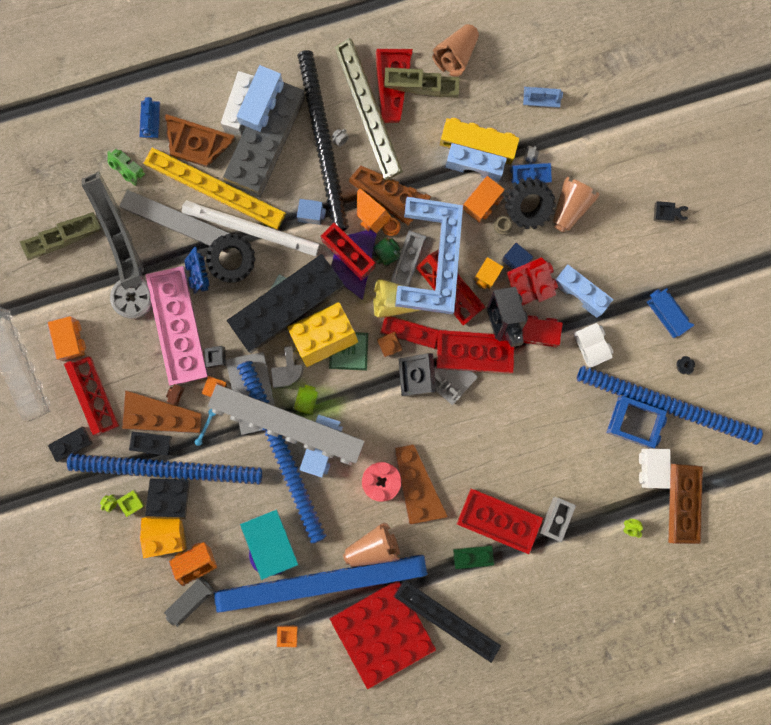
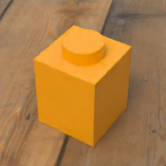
(488, 273)

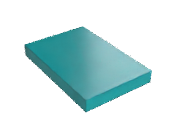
(269, 544)

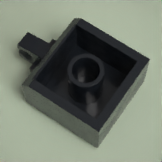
(507, 315)

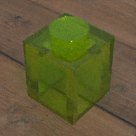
(306, 399)

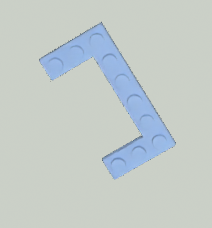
(443, 298)

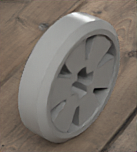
(131, 310)

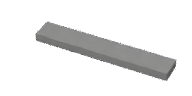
(170, 218)

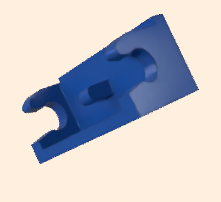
(538, 171)

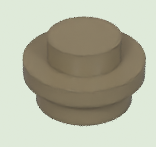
(502, 225)

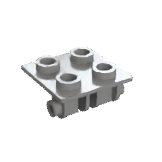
(453, 383)

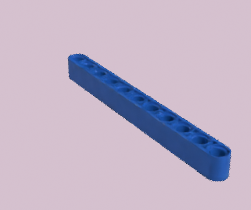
(319, 583)

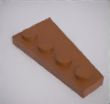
(385, 192)
(155, 415)

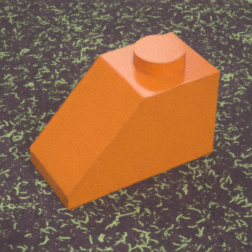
(370, 212)

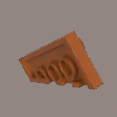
(419, 493)

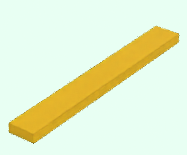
(214, 188)

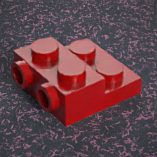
(534, 281)

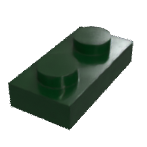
(473, 557)

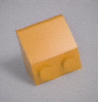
(161, 536)

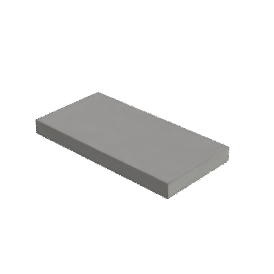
(238, 385)

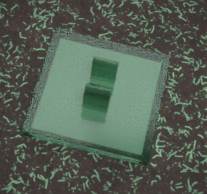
(353, 357)

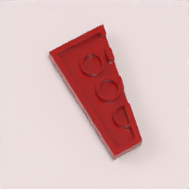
(391, 100)

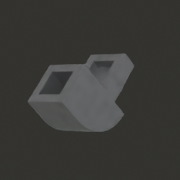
(290, 374)

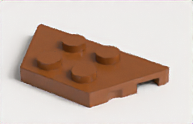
(195, 142)

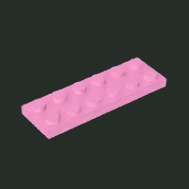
(176, 326)

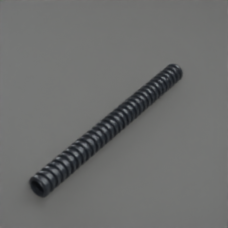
(322, 139)

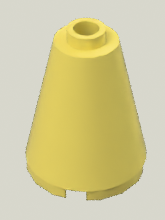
(385, 300)

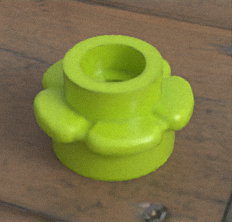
(108, 503)

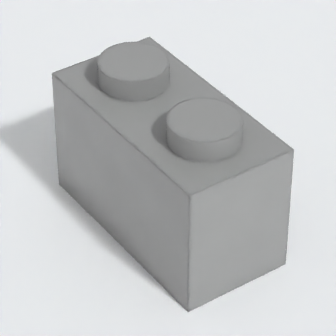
(557, 519)

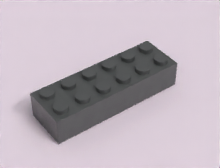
(260, 150)

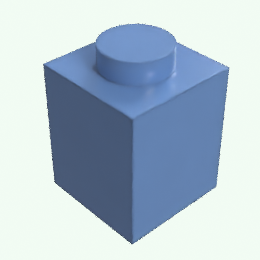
(311, 212)

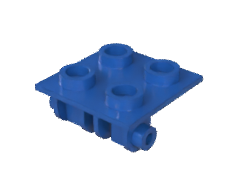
(195, 264)

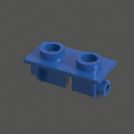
(149, 118)

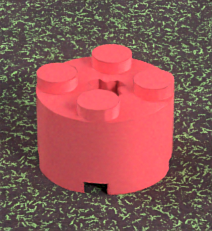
(392, 482)

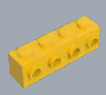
(479, 138)

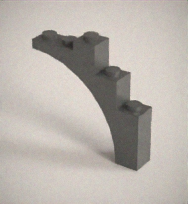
(127, 259)

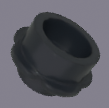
(685, 370)

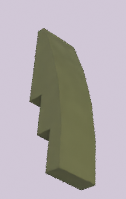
(421, 83)
(60, 236)

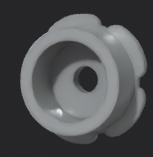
(340, 137)
(531, 154)

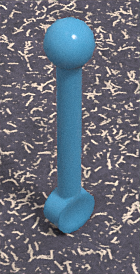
(198, 442)

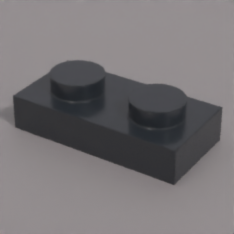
(150, 443)
(70, 444)

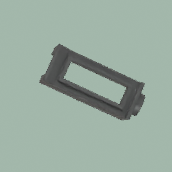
(188, 602)

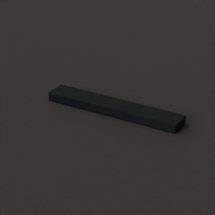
(447, 621)

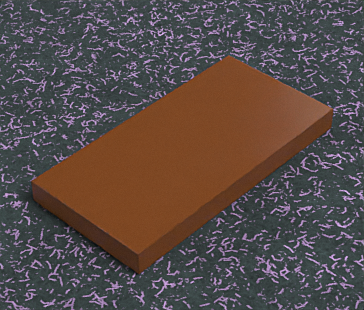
(685, 504)

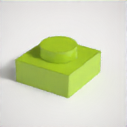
(130, 503)

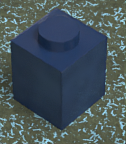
(516, 257)

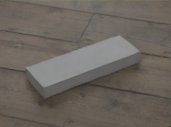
(408, 259)

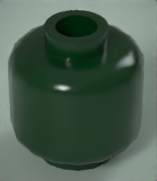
(386, 251)

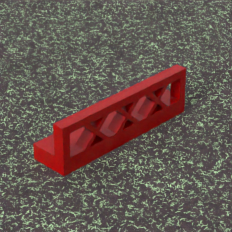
(463, 292)
(84, 397)

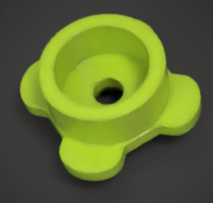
(633, 528)

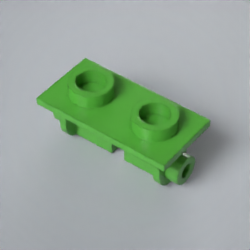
(118, 161)

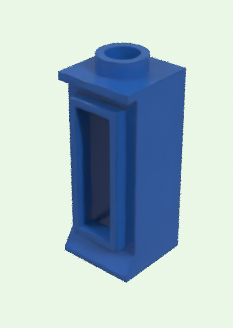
(669, 313)

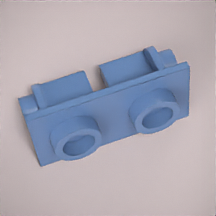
(542, 97)

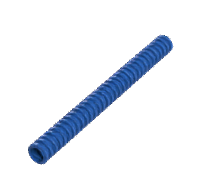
(678, 408)
(283, 456)
(163, 469)

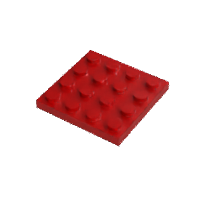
(381, 635)

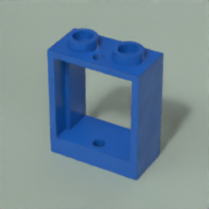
(618, 416)

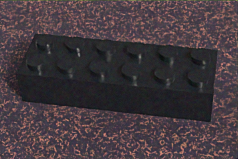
(286, 303)

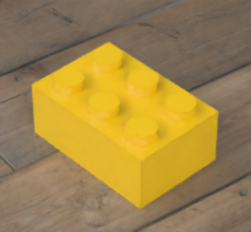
(322, 334)

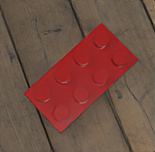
(473, 352)
(499, 521)

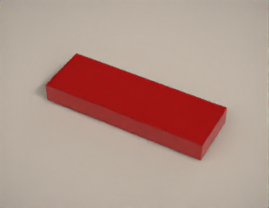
(410, 331)

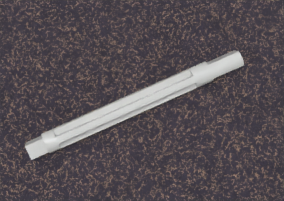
(250, 228)

